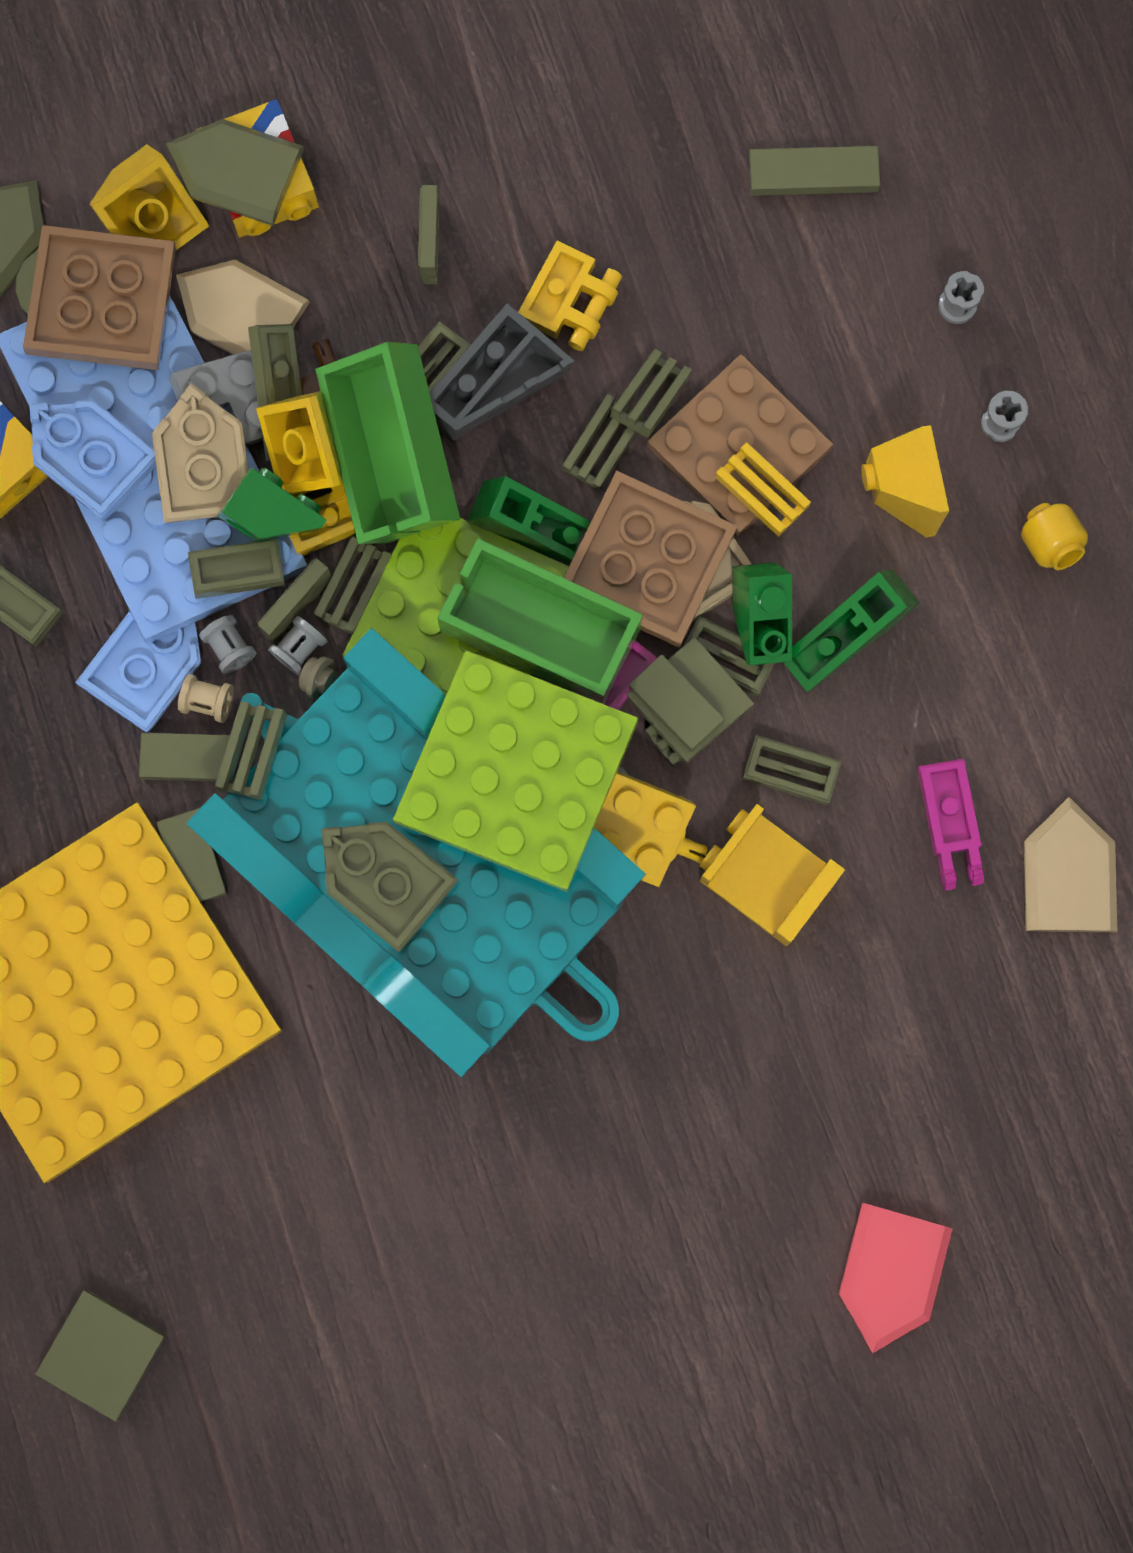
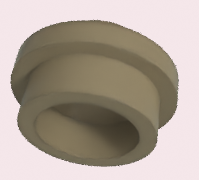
(317, 676)

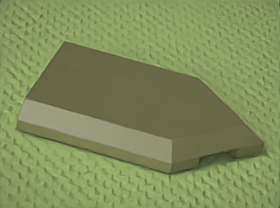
(237, 168)
(19, 228)
(384, 879)

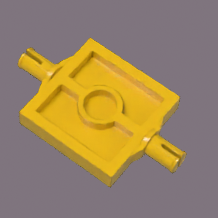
(648, 826)

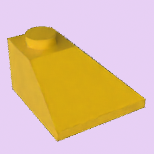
(147, 201)
(300, 443)
(908, 480)

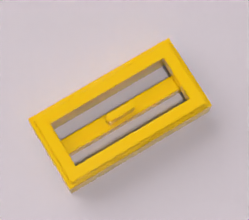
(736, 463)

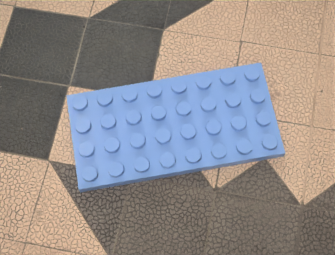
(138, 547)

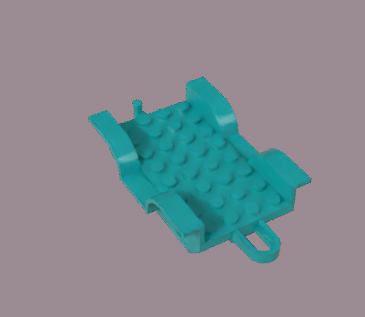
(494, 935)

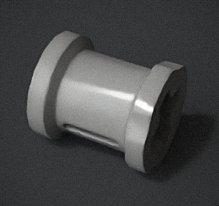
(968, 287)
(1013, 407)
(300, 630)
(227, 644)

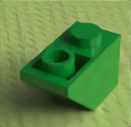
(267, 511)
(763, 612)

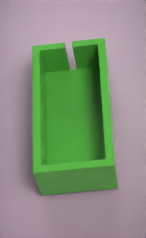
(387, 443)
(540, 622)

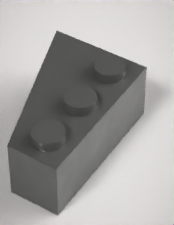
(496, 373)

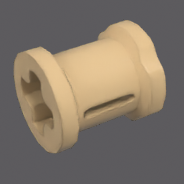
(205, 698)

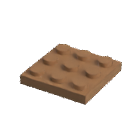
(99, 297)
(723, 417)
(651, 555)

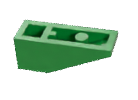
(528, 519)
(851, 628)

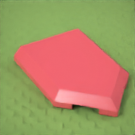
(892, 1273)

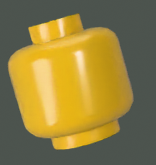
(1054, 536)

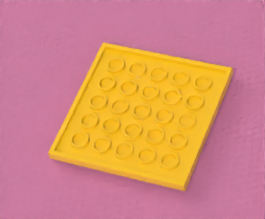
(112, 993)

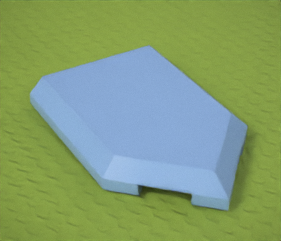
(89, 453)
(141, 677)

